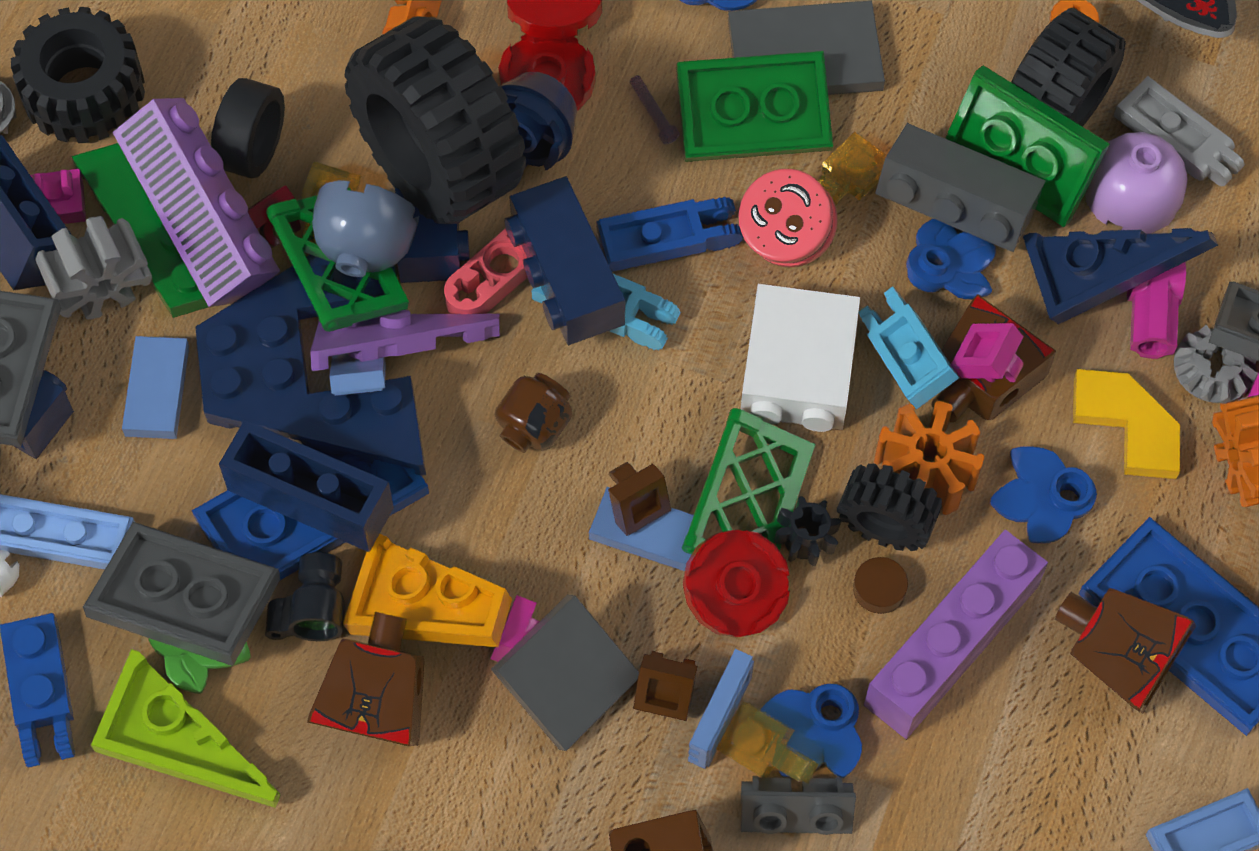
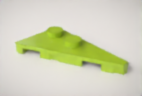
(161, 731)

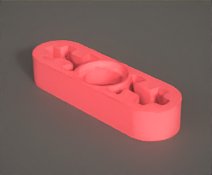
(496, 284)

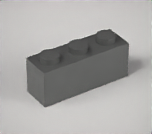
(959, 187)

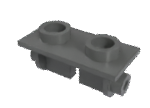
(822, 807)

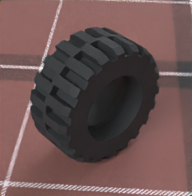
(435, 119)

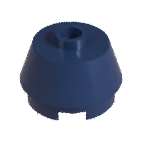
(544, 116)

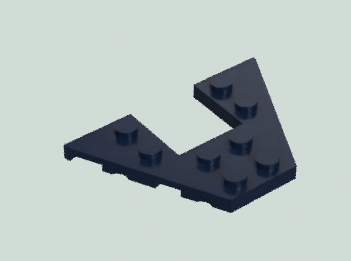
(258, 373)

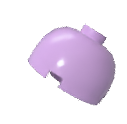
(1138, 183)

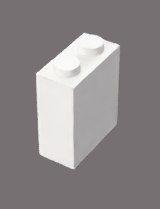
(800, 357)

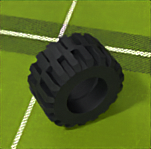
(73, 43)
(1071, 65)

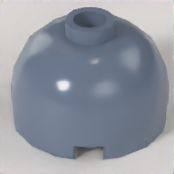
(362, 229)

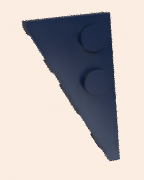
(1090, 269)

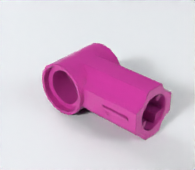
(1156, 313)

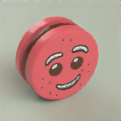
(787, 218)

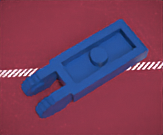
(667, 232)
(38, 684)

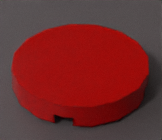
(554, 17)
(560, 59)
(736, 583)

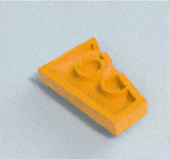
(434, 599)

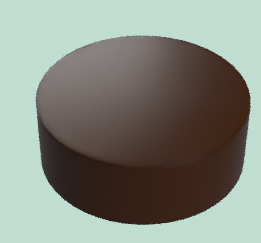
(880, 585)

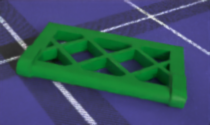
(361, 306)
(788, 487)

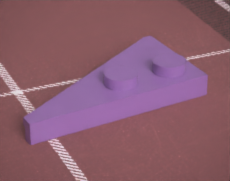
(399, 335)

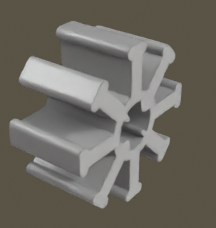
(94, 267)

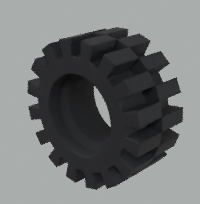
(889, 507)

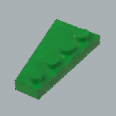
(124, 197)

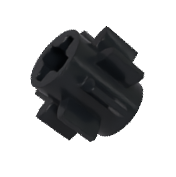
(816, 521)

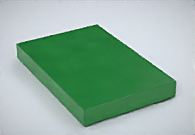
(754, 106)
(1029, 136)

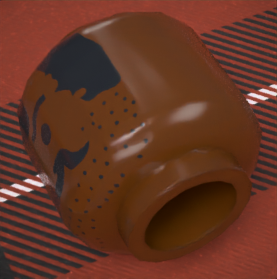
(533, 413)

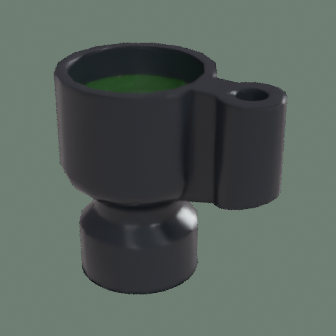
(315, 608)

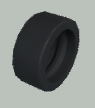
(248, 127)

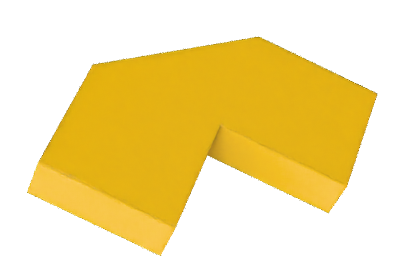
(1120, 401)

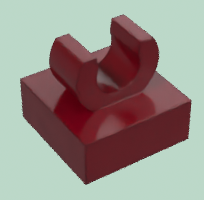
(260, 219)

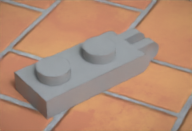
(1196, 140)

